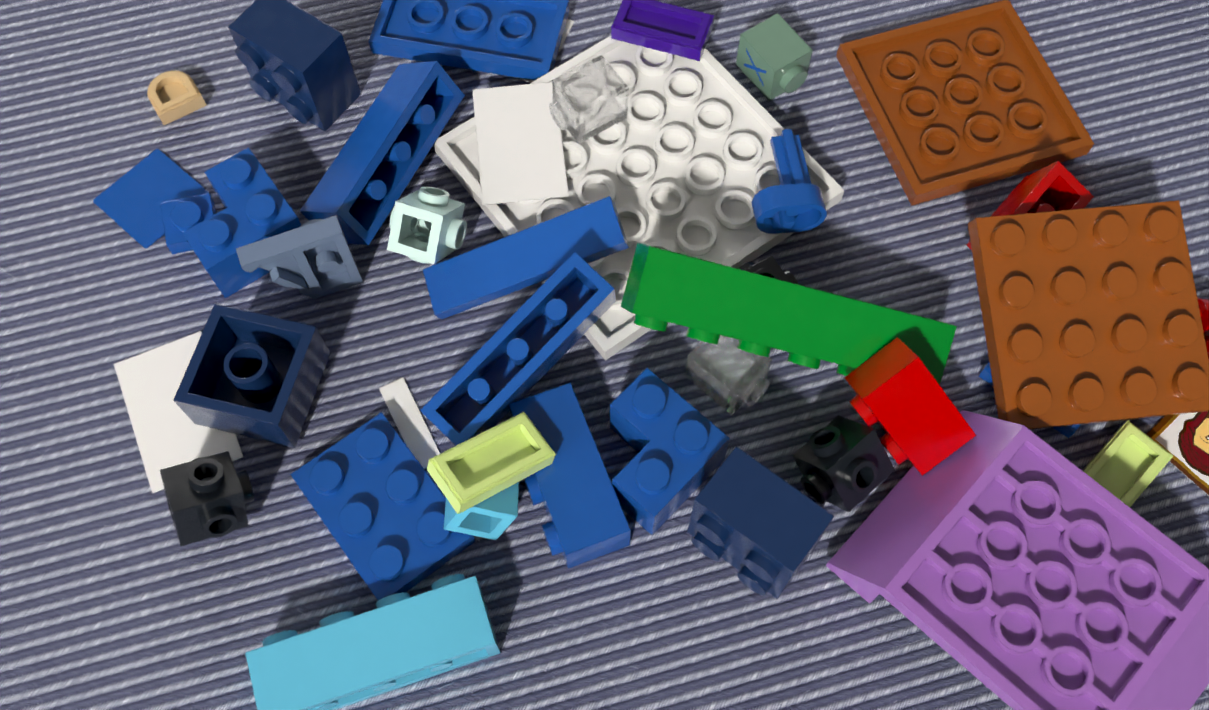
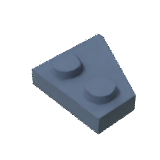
(305, 258)

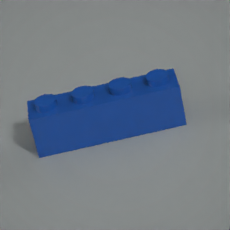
(385, 150)
(521, 351)

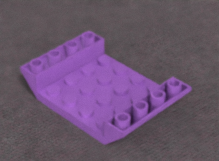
(1037, 578)

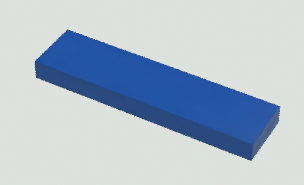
(524, 258)

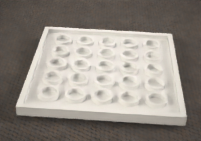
(674, 169)

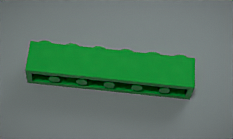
(773, 314)

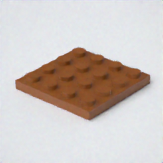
(962, 101)
(1090, 315)

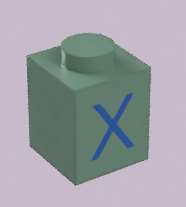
(773, 57)

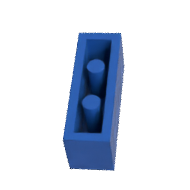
(576, 486)

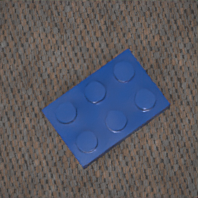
(381, 508)

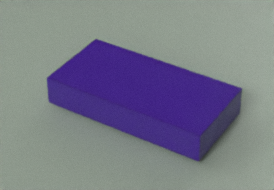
(663, 27)

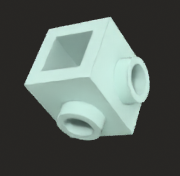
(427, 225)

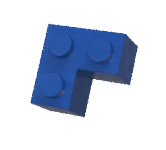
(251, 214)
(673, 447)

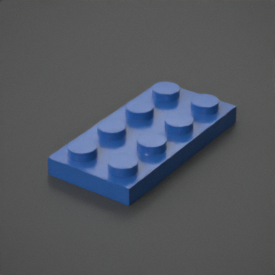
(474, 35)

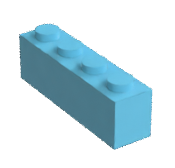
(375, 650)

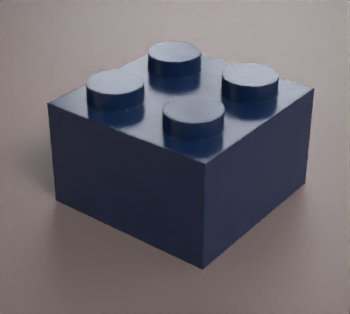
(296, 61)
(253, 375)
(756, 523)

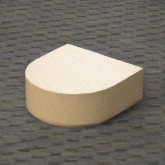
(174, 96)

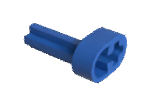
(795, 202)

